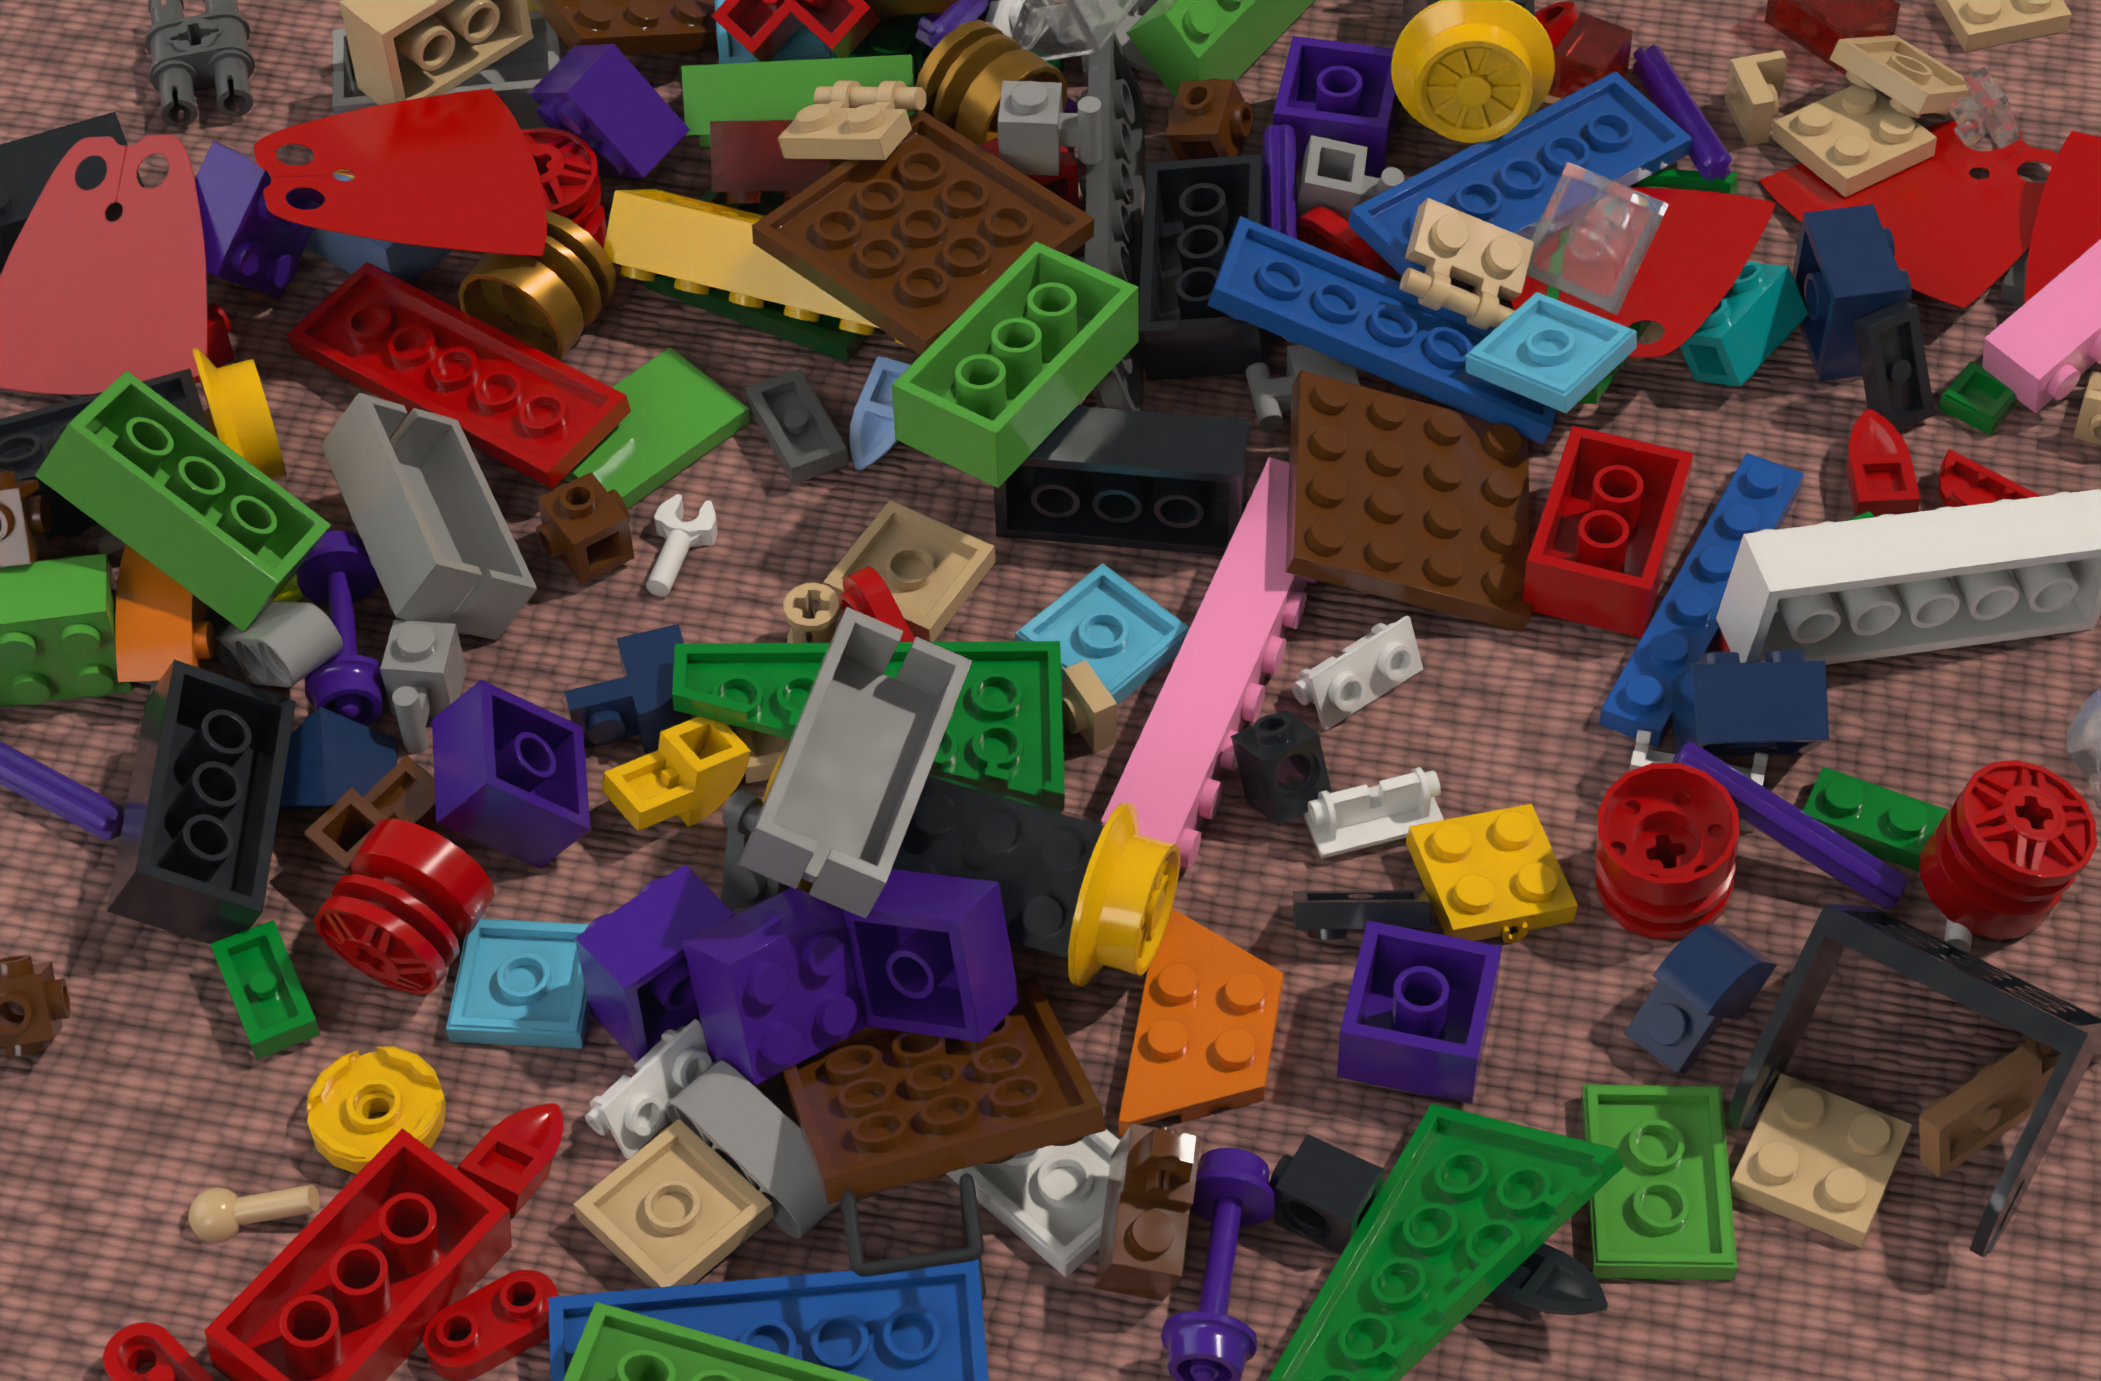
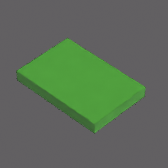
(671, 424)
(1672, 1199)

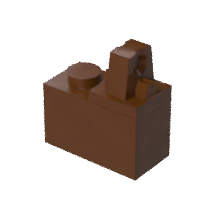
(1147, 1212)

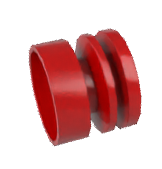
(569, 178)
(2007, 849)
(1666, 850)
(404, 906)

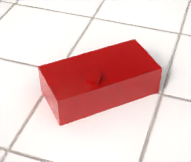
(364, 1274)

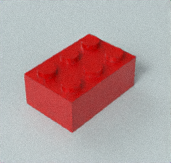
(1607, 531)

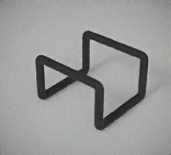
(971, 1230)

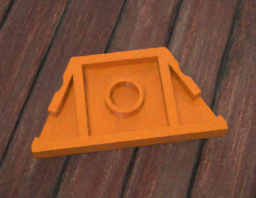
(1200, 1028)

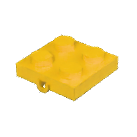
(1491, 874)

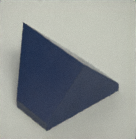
(332, 756)

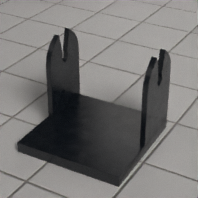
(1956, 975)

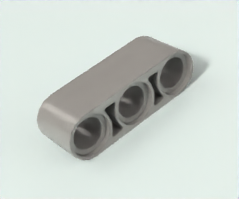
(279, 645)
(756, 1143)

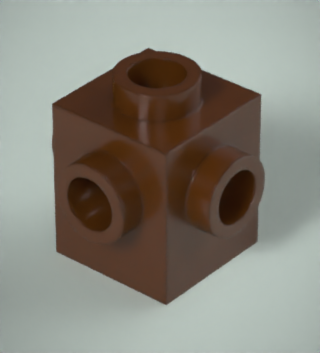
(1208, 120)
(23, 521)
(585, 527)
(42, 998)

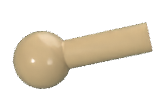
(220, 1213)

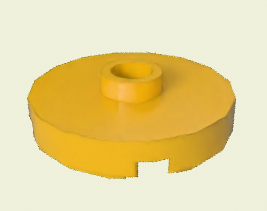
(370, 1084)

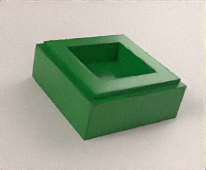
(1978, 399)

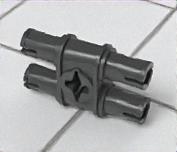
(198, 56)

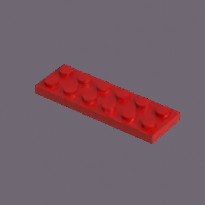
(448, 363)

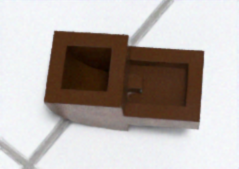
(401, 794)

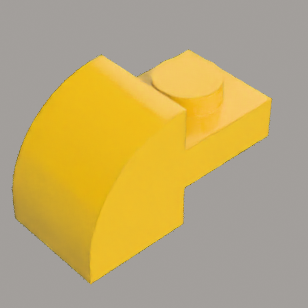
(686, 777)

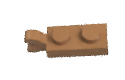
(1984, 1107)

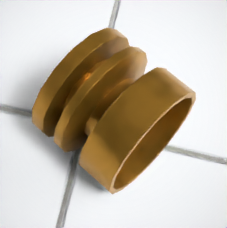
(967, 77)
(543, 297)

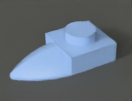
(873, 418)

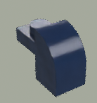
(636, 702)
(1698, 985)

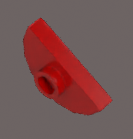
(1969, 483)

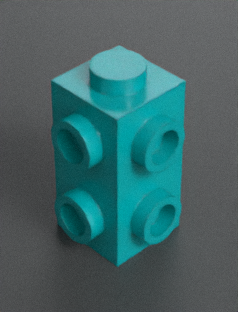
(1745, 325)

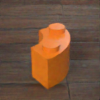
(157, 622)

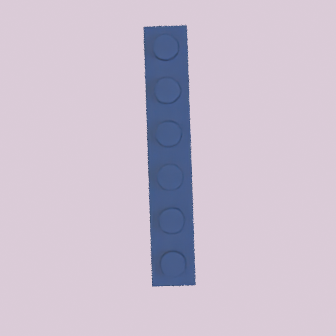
(1686, 618)

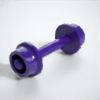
(338, 576)
(1208, 1343)

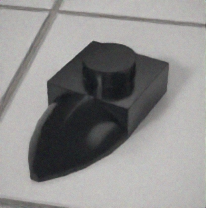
(1549, 1284)

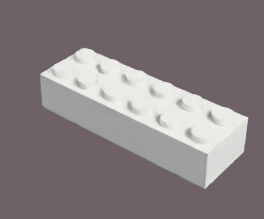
(1917, 580)

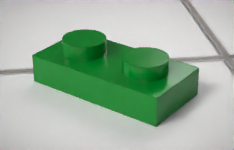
(1874, 817)
(265, 989)

